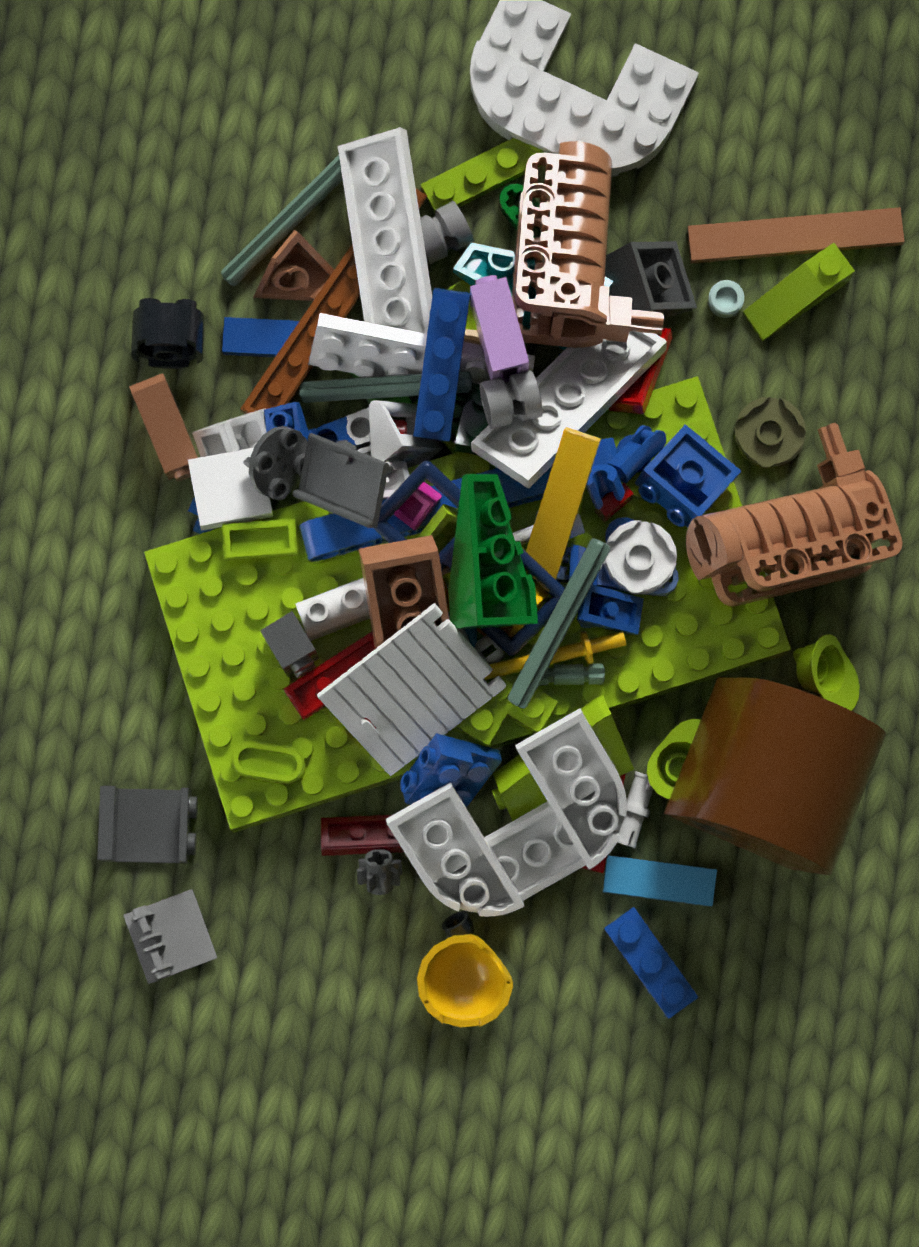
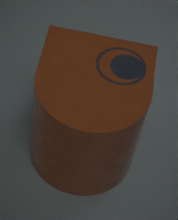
(776, 772)

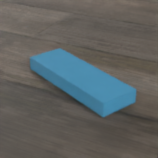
(659, 881)

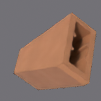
(165, 426)

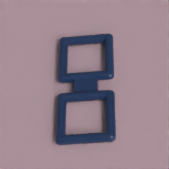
(428, 471)

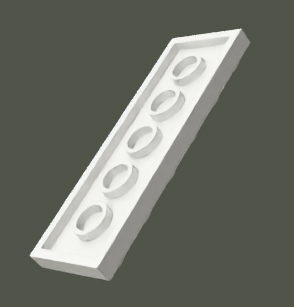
(386, 231)
(382, 350)
(573, 395)

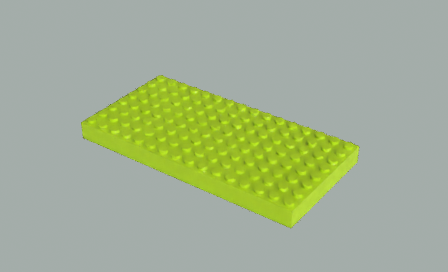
(238, 684)

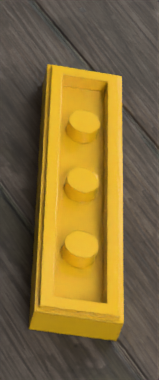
(562, 499)

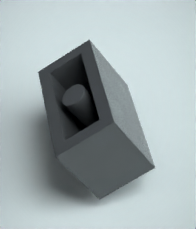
(290, 645)

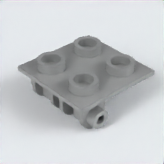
(170, 936)

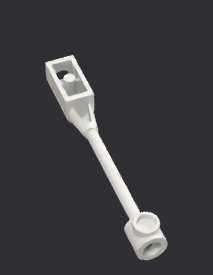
(349, 605)

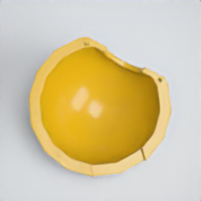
(464, 982)

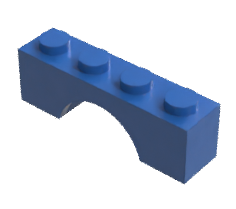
(441, 364)

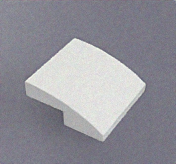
(231, 435)

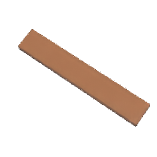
(795, 235)

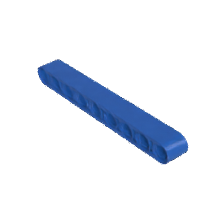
(336, 535)

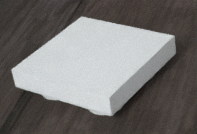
(225, 490)

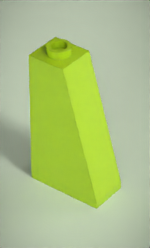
(518, 788)

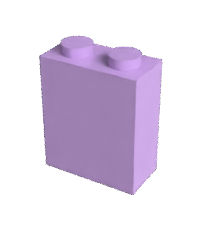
(498, 327)

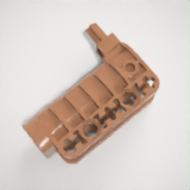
(570, 253)
(797, 532)

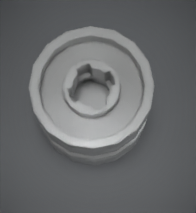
(445, 231)
(511, 399)

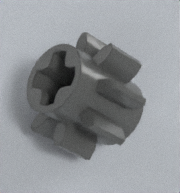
(379, 872)

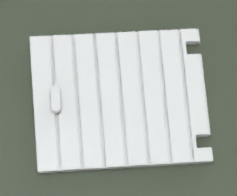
(411, 690)

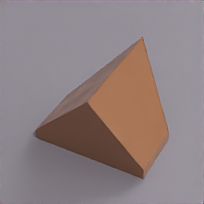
(294, 272)

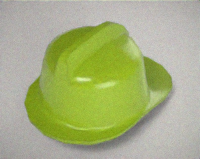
(828, 671)
(669, 757)

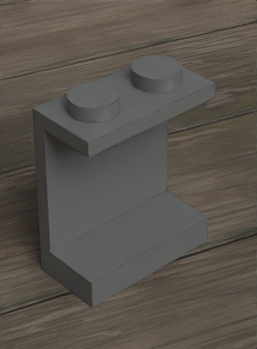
(146, 825)

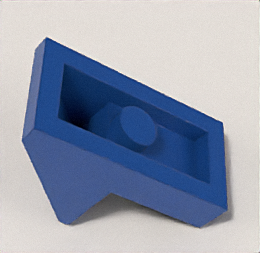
(611, 610)

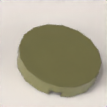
(769, 432)

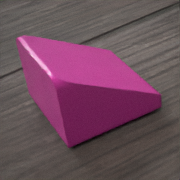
(418, 506)

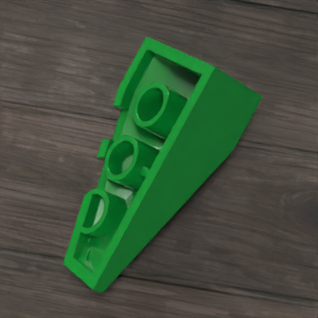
(487, 571)

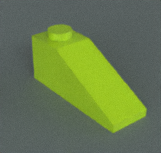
(799, 291)

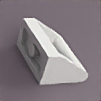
(389, 444)

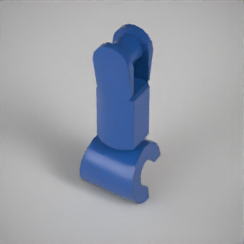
(624, 464)

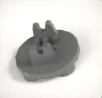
(278, 475)

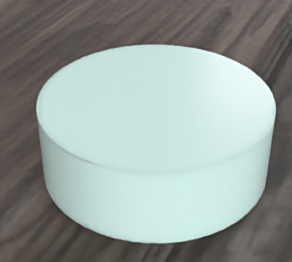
(726, 299)

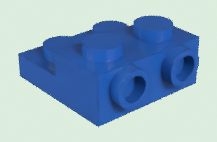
(686, 477)
(448, 761)

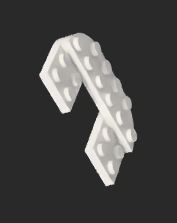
(545, 110)
(532, 852)

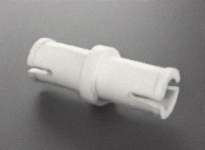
(636, 809)

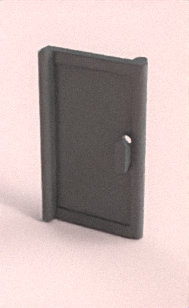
(343, 481)

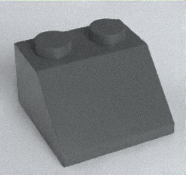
(651, 276)

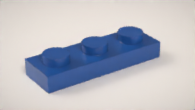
(651, 963)

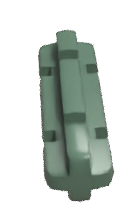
(574, 674)

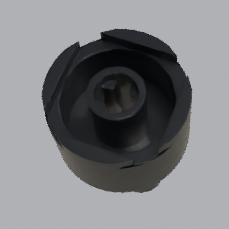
(167, 333)

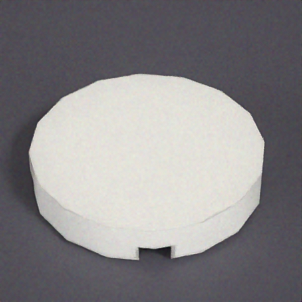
(640, 557)

